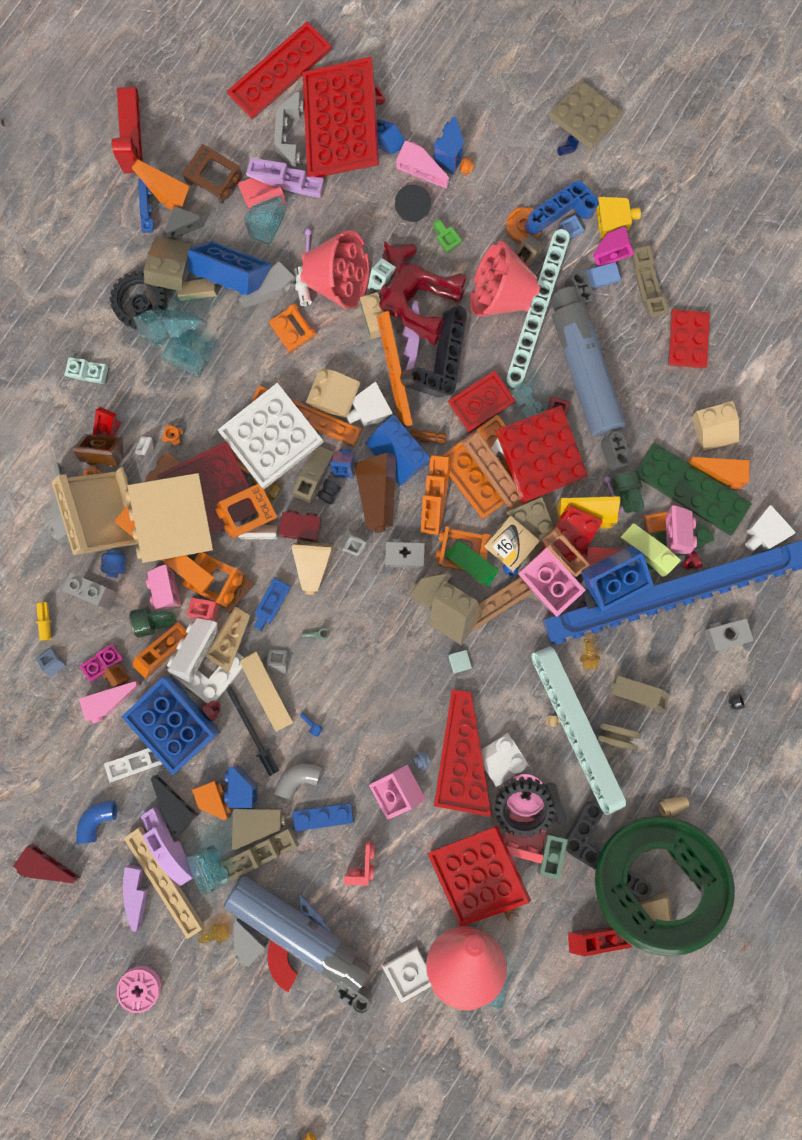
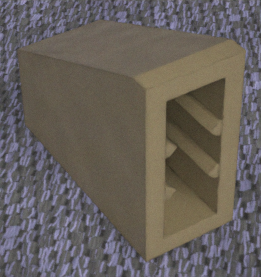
(640, 694)
(254, 824)

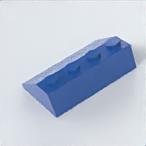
(171, 724)

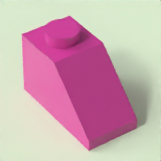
(613, 247)

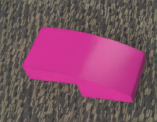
(105, 658)

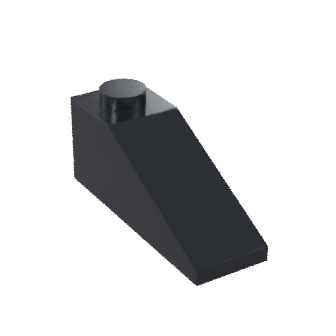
(174, 809)

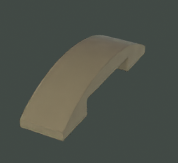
(647, 282)

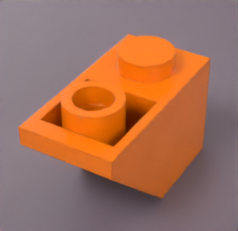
(211, 800)

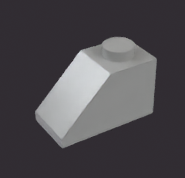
(246, 943)

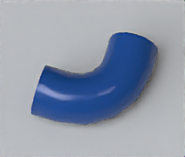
(92, 818)

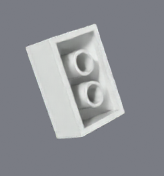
(193, 649)

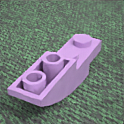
(163, 848)

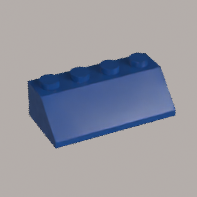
(227, 267)

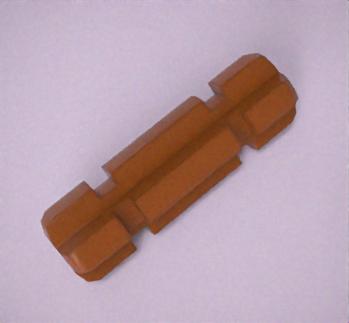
(428, 436)

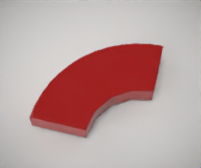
(280, 966)

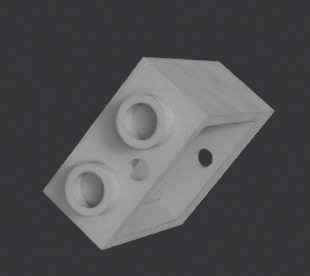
(89, 591)

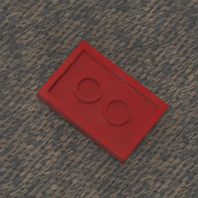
(688, 338)
(481, 401)
(578, 528)

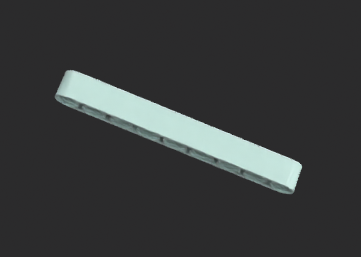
(541, 300)
(578, 730)

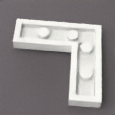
(212, 688)

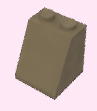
(454, 612)

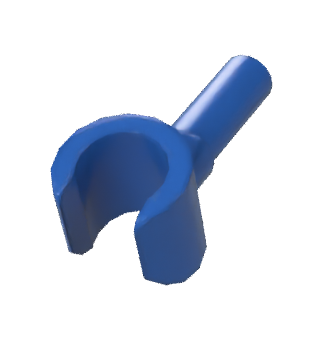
(315, 728)

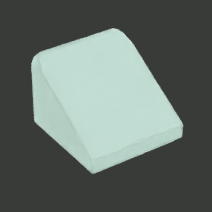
(459, 661)

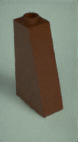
(377, 490)

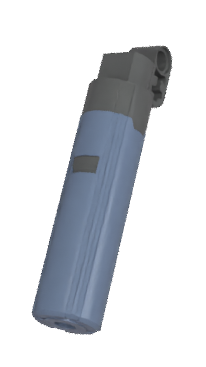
(303, 939)

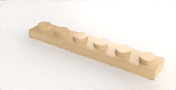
(167, 889)

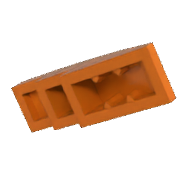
(436, 493)

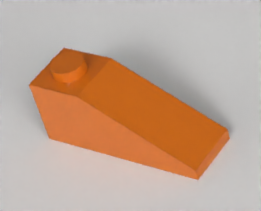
(164, 187)
(725, 471)
(159, 651)

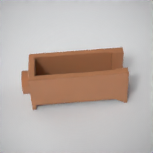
(574, 566)

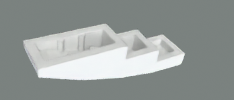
(131, 764)

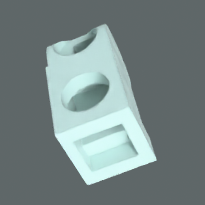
(380, 275)

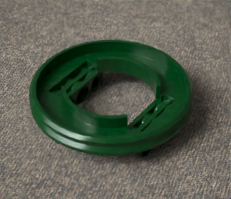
(699, 860)

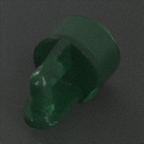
(627, 487)
(146, 622)

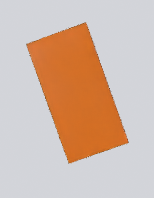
(655, 522)

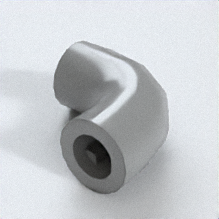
(295, 776)

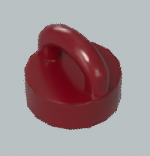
(692, 560)
(206, 708)

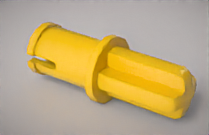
(43, 621)

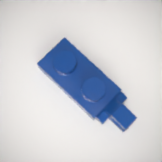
(147, 223)
(271, 603)

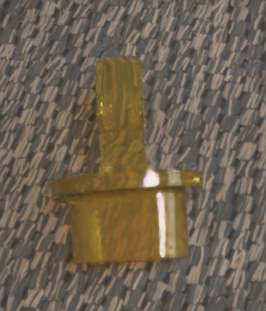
(271, 491)
(589, 660)
(219, 934)

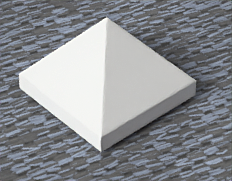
(144, 446)

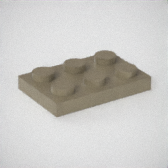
(536, 519)

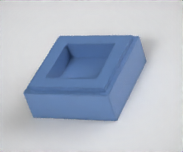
(572, 226)

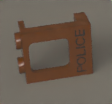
(193, 172)

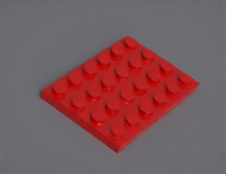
(340, 118)

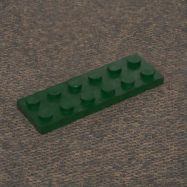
(693, 489)

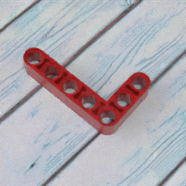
(129, 145)

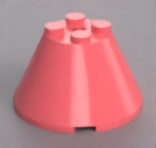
(338, 269)
(502, 283)

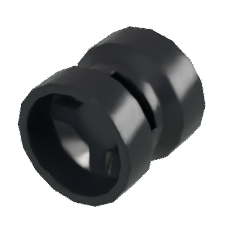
(139, 302)
(329, 490)

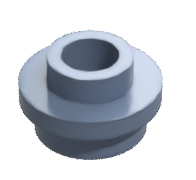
(422, 760)

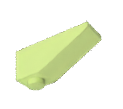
(654, 552)

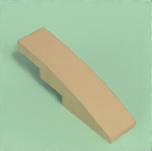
(266, 691)

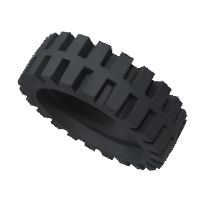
(123, 285)
(522, 827)

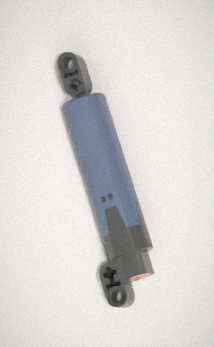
(589, 367)

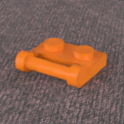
(287, 332)

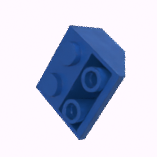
(449, 147)
(241, 788)

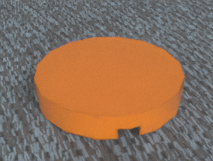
(516, 224)

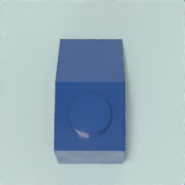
(389, 137)

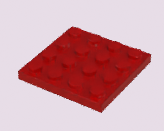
(541, 453)
(479, 876)

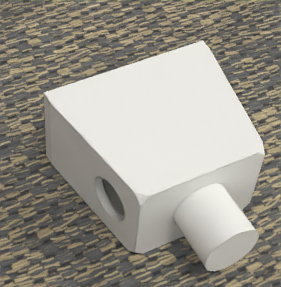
(369, 407)
(768, 530)

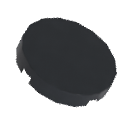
(412, 203)

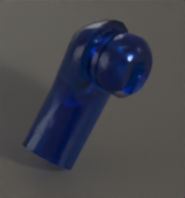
(569, 147)

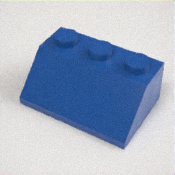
(395, 439)
(617, 577)

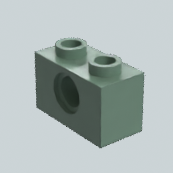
(553, 851)

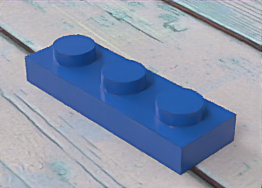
(322, 817)

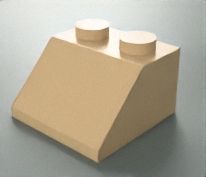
(332, 392)
(716, 426)

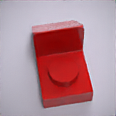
(105, 423)

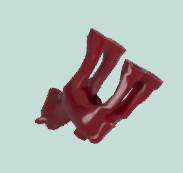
(407, 281)

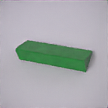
(472, 563)

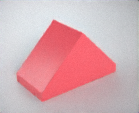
(203, 609)

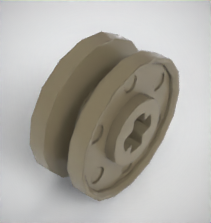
(618, 736)

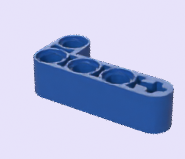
(571, 201)

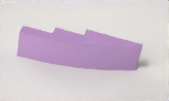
(288, 179)
(411, 350)

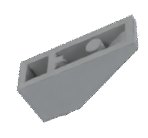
(275, 285)

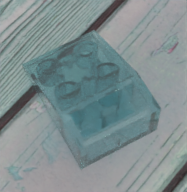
(161, 325)

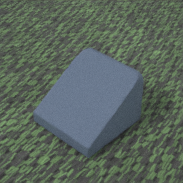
(50, 662)

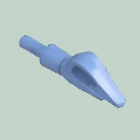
(312, 913)

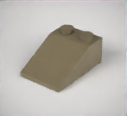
(167, 263)

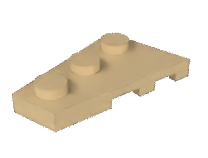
(228, 640)

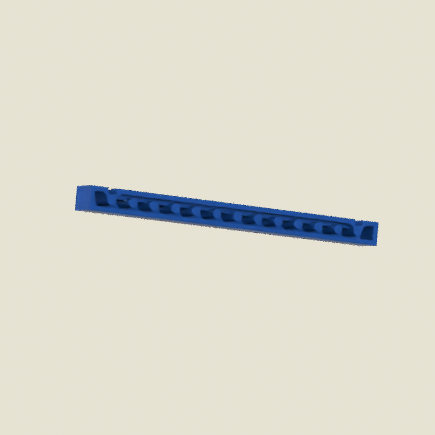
(676, 591)

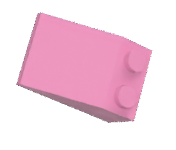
(551, 582)

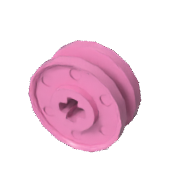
(522, 807)
(132, 998)

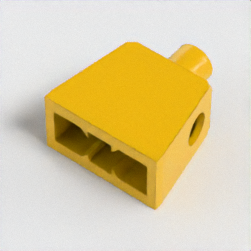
(615, 214)

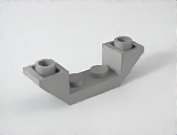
(288, 110)

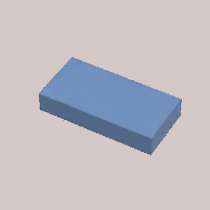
(603, 275)

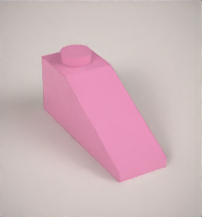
(417, 162)
(105, 702)

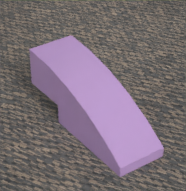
(134, 895)

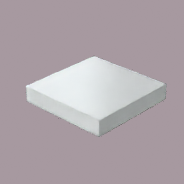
(407, 974)

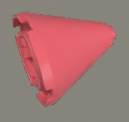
(466, 968)

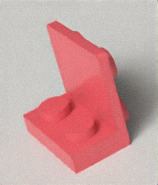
(257, 192)
(525, 848)
(356, 875)

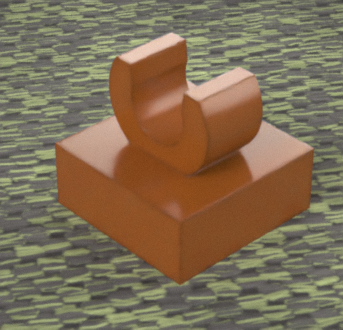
(116, 675)

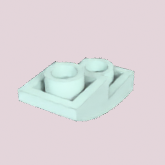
(86, 371)

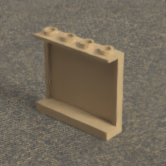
(90, 508)
(169, 518)

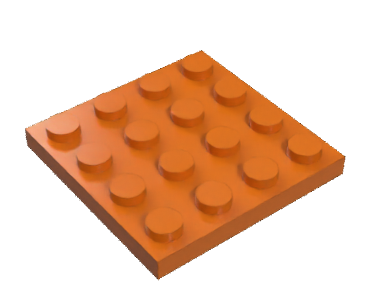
(470, 478)

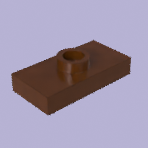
(240, 592)

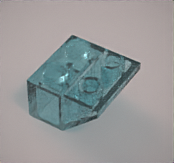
(188, 353)
(207, 869)

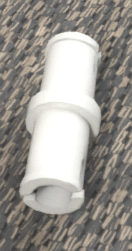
(302, 288)

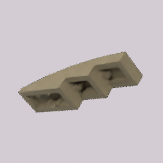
(260, 853)

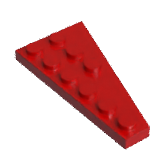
(462, 771)

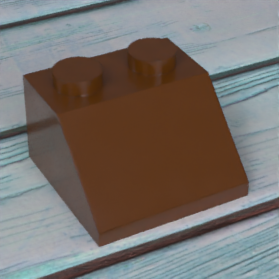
(99, 450)

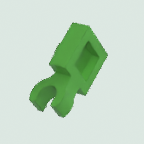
(447, 237)

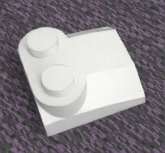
(503, 759)

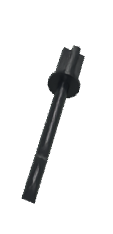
(264, 755)

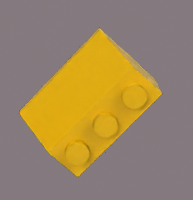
(602, 507)

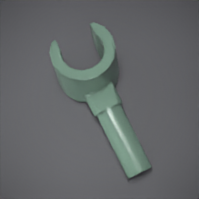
(315, 634)

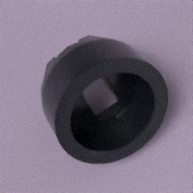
(737, 702)

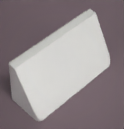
(262, 532)

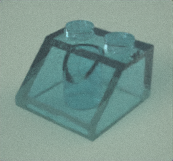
(265, 220)

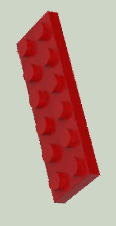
(279, 70)

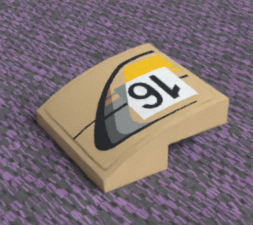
(511, 543)

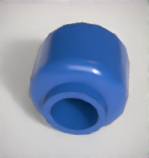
(113, 563)

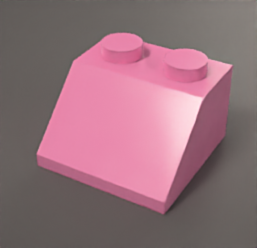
(680, 530)
(163, 588)
(397, 792)

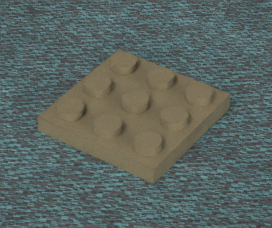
(586, 114)

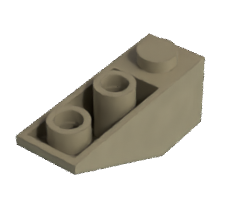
(313, 474)

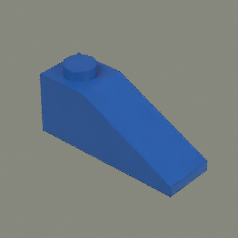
(343, 463)

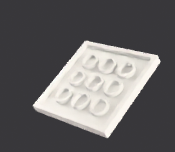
(270, 436)

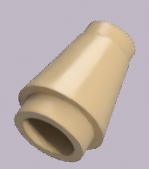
(672, 806)

